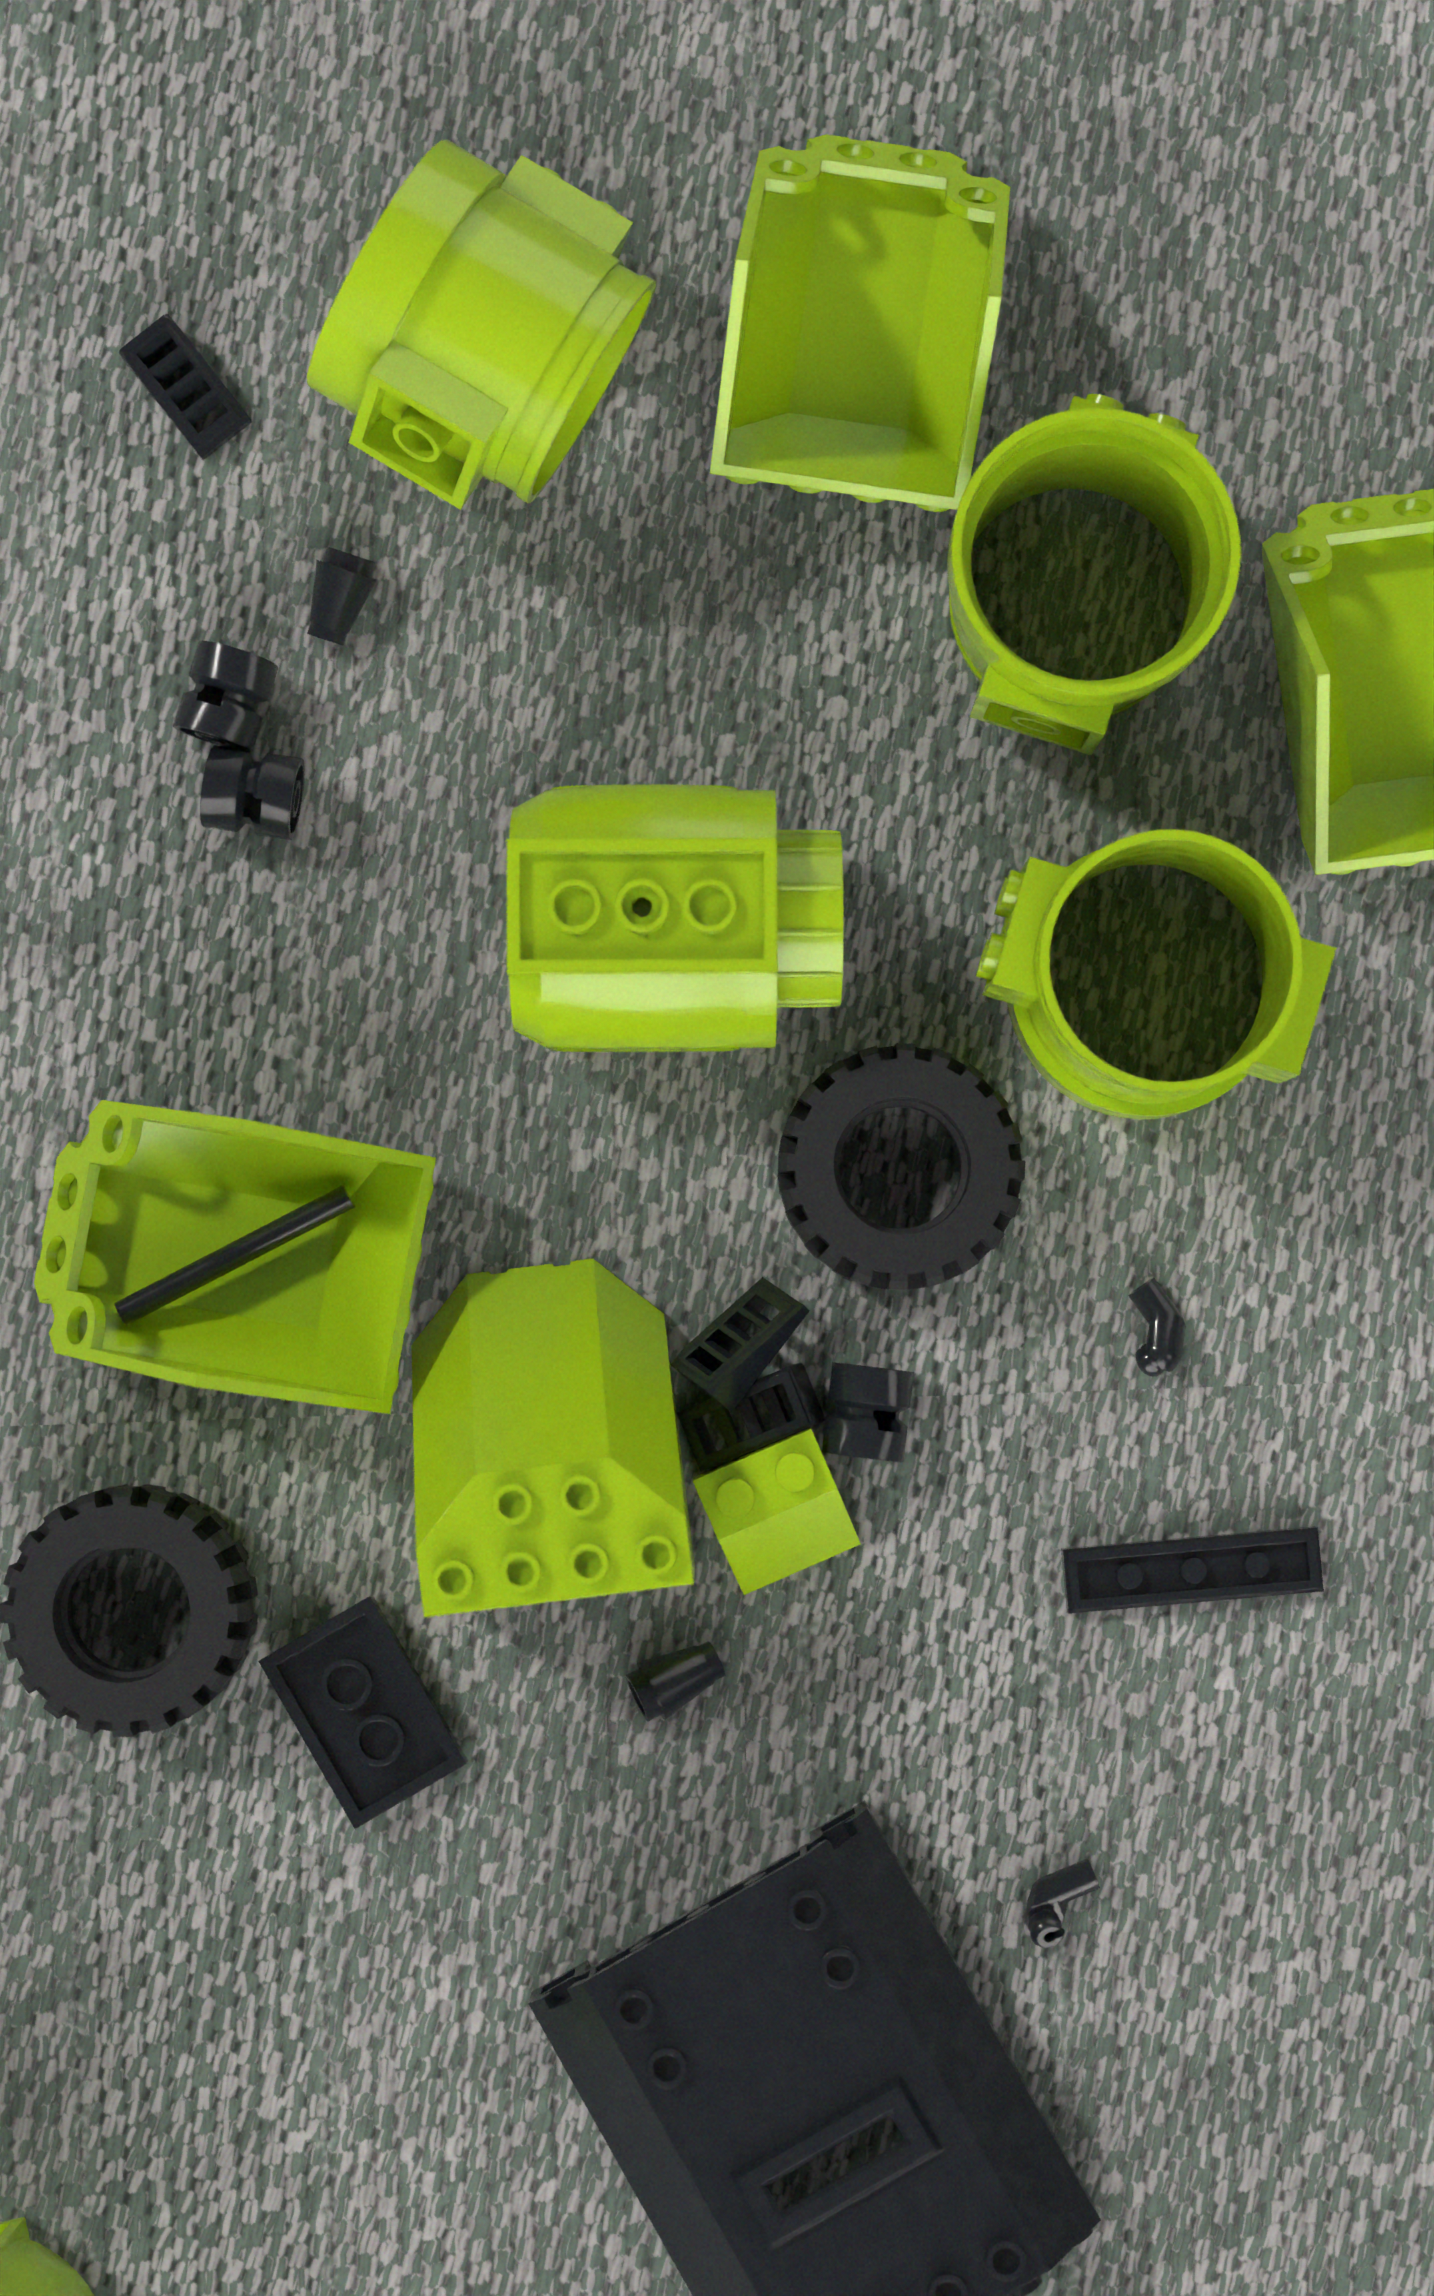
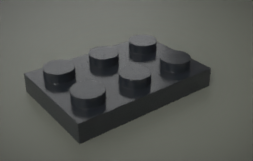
(363, 1711)

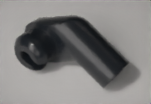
(1165, 1330)
(1050, 1899)

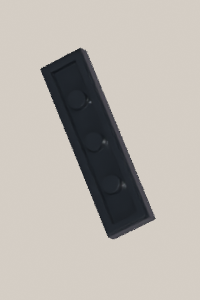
(1192, 1569)

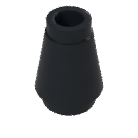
(339, 594)
(673, 1679)

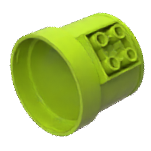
(480, 324)
(1147, 466)
(1019, 974)

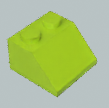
(776, 1511)

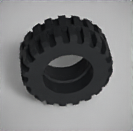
(986, 1150)
(44, 1626)

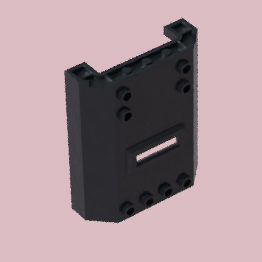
(783, 2032)

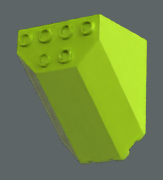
(861, 322)
(1358, 677)
(173, 1185)
(546, 1443)

